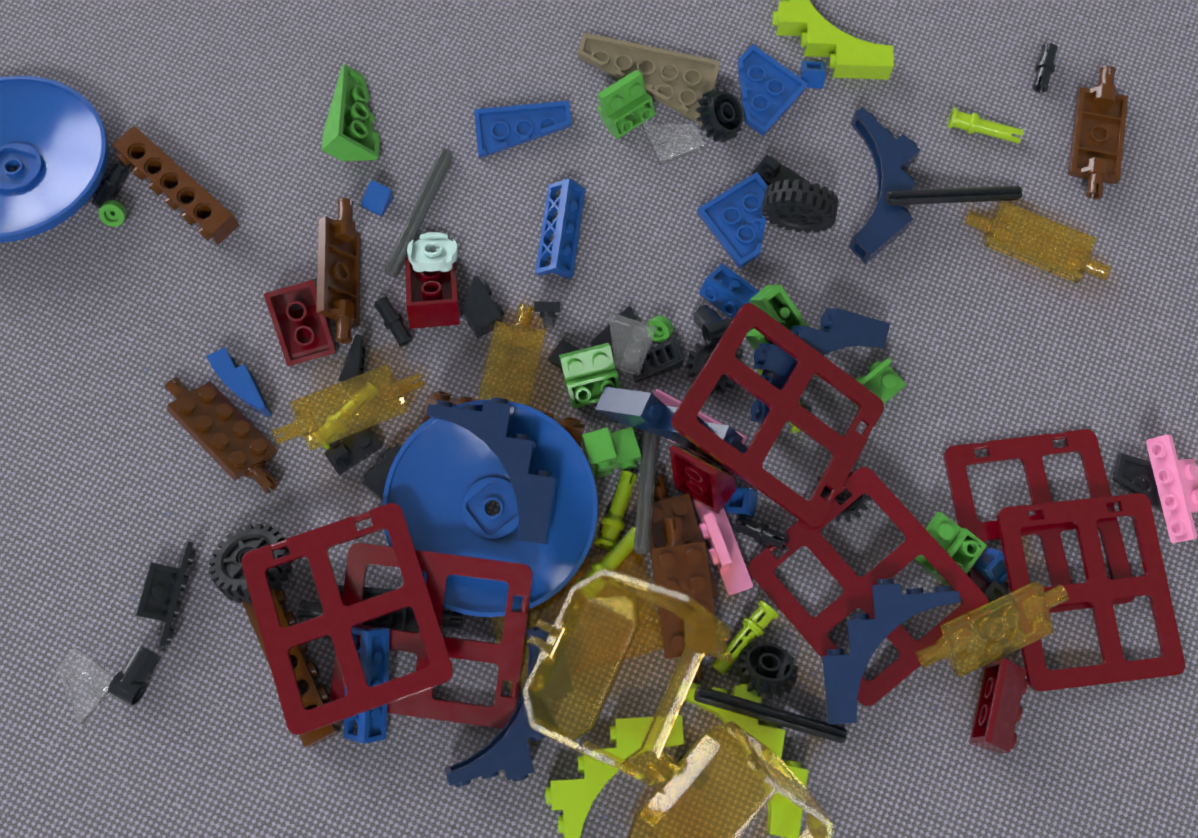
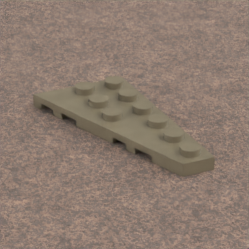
(667, 75)

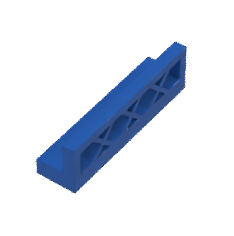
(565, 229)
(375, 664)

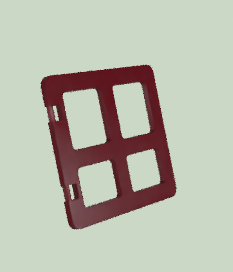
(782, 407)
(1030, 452)
(858, 589)
(1098, 590)
(339, 619)
(506, 654)

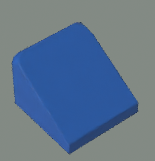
(813, 73)
(377, 198)
(742, 502)
(992, 565)

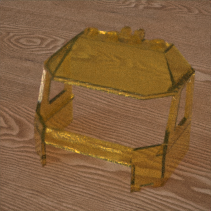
(587, 654)
(723, 790)

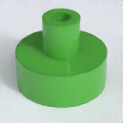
(112, 213)
(663, 328)

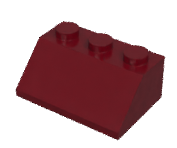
(999, 706)

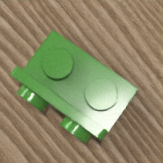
(882, 380)

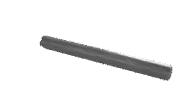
(419, 212)
(646, 493)

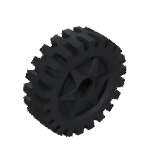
(800, 206)
(226, 565)

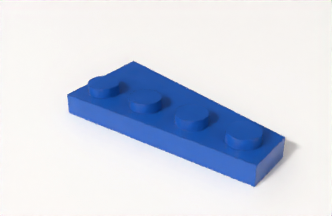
(513, 125)

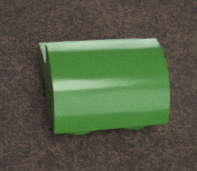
(625, 105)
(588, 374)
(956, 541)

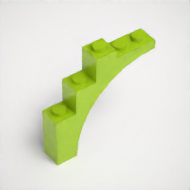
(846, 54)
(577, 795)
(783, 815)

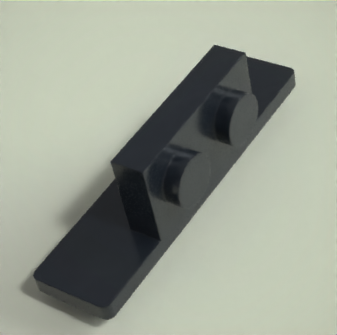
(162, 591)

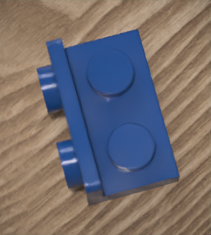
(727, 290)

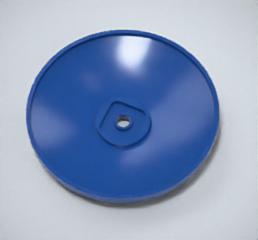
(59, 153)
(450, 476)

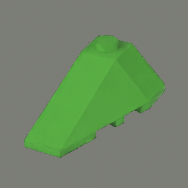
(349, 123)

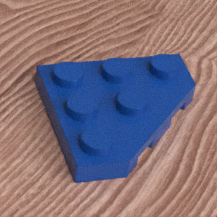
(766, 89)
(737, 219)

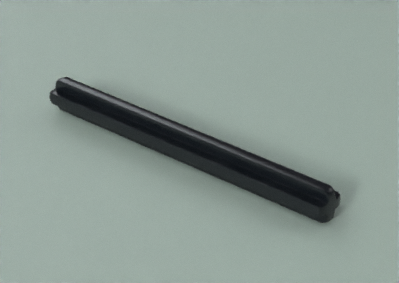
(953, 195)
(770, 714)

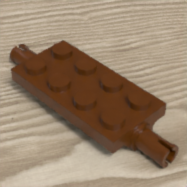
(1098, 134)
(339, 271)
(223, 432)
(670, 507)
(684, 570)

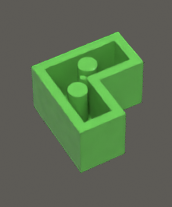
(779, 306)
(611, 450)

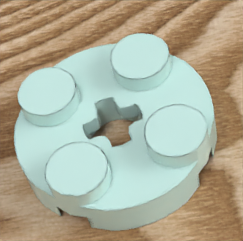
(425, 260)

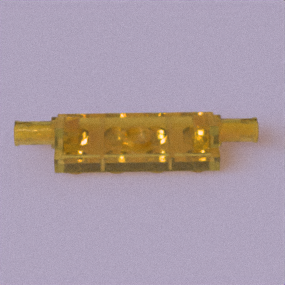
(1039, 242)
(513, 359)
(348, 407)
(995, 629)

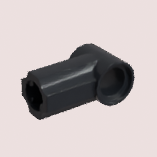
(711, 324)
(131, 682)

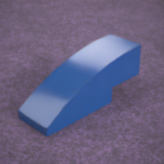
(238, 380)

